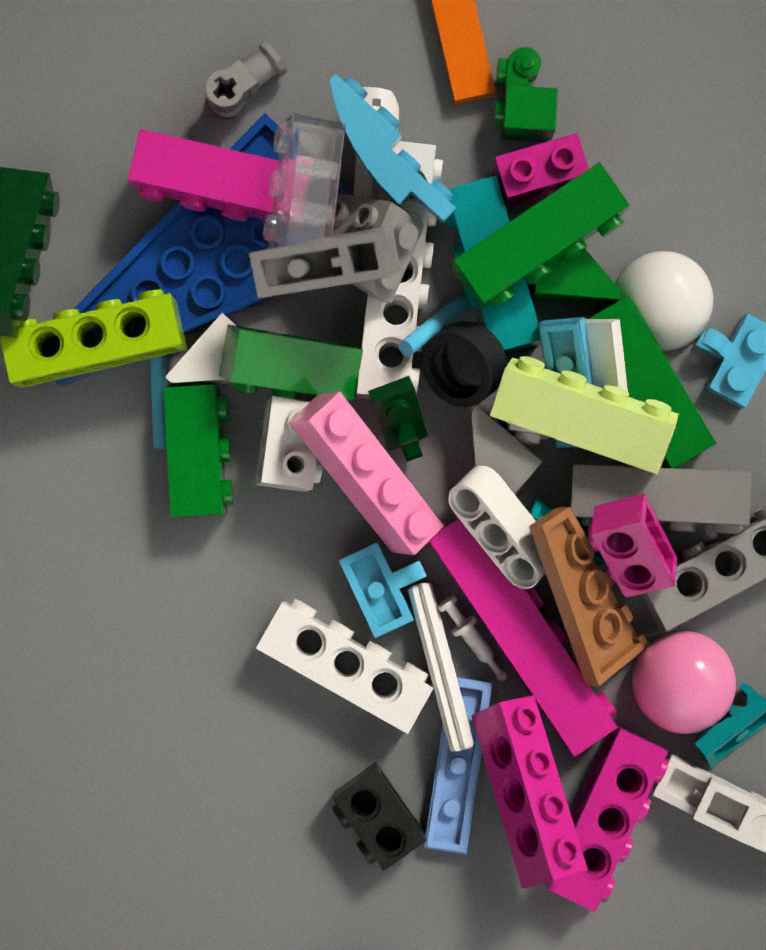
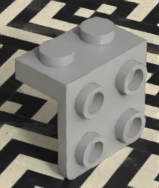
(363, 214)

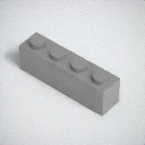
(675, 495)

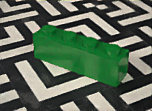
(540, 237)
(653, 378)

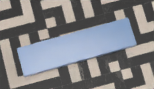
(456, 779)

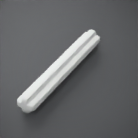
(441, 667)

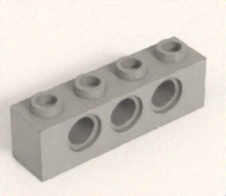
(748, 568)

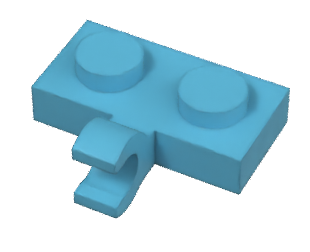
(740, 362)
(379, 588)

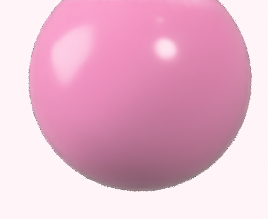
(684, 682)

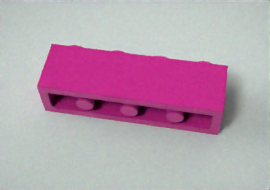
(201, 176)

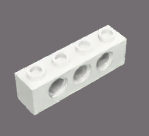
(397, 708)

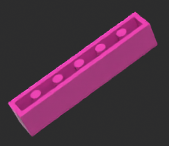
(526, 640)

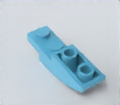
(373, 138)

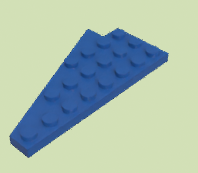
(193, 257)

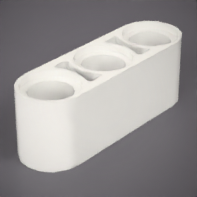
(498, 524)

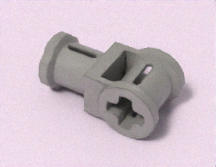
(243, 80)

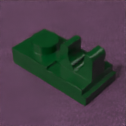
(399, 416)

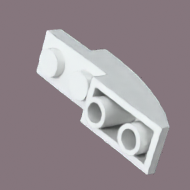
(715, 802)

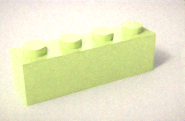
(585, 414)

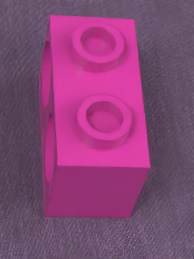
(539, 169)
(633, 546)

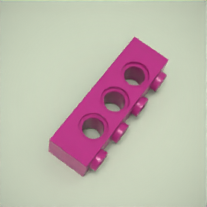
(620, 751)
(528, 792)

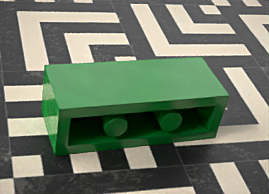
(288, 363)
(197, 451)

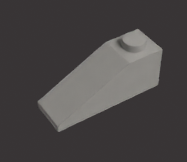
(325, 262)

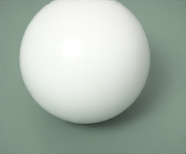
(670, 296)

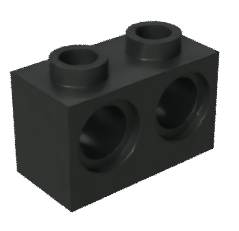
(387, 811)

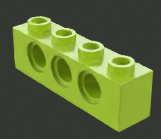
(161, 337)

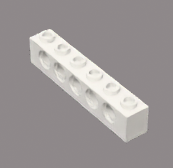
(410, 294)

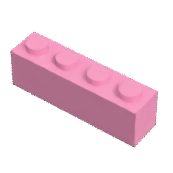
(366, 473)

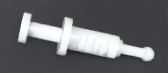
(471, 635)

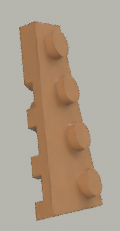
(590, 612)

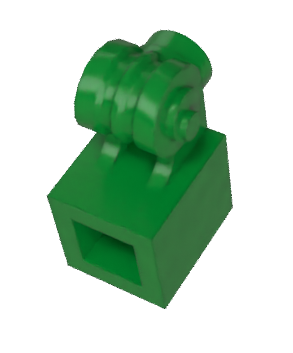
(525, 111)

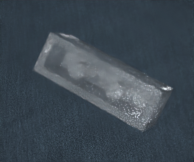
(305, 180)

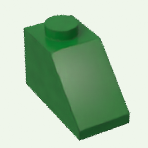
(577, 282)

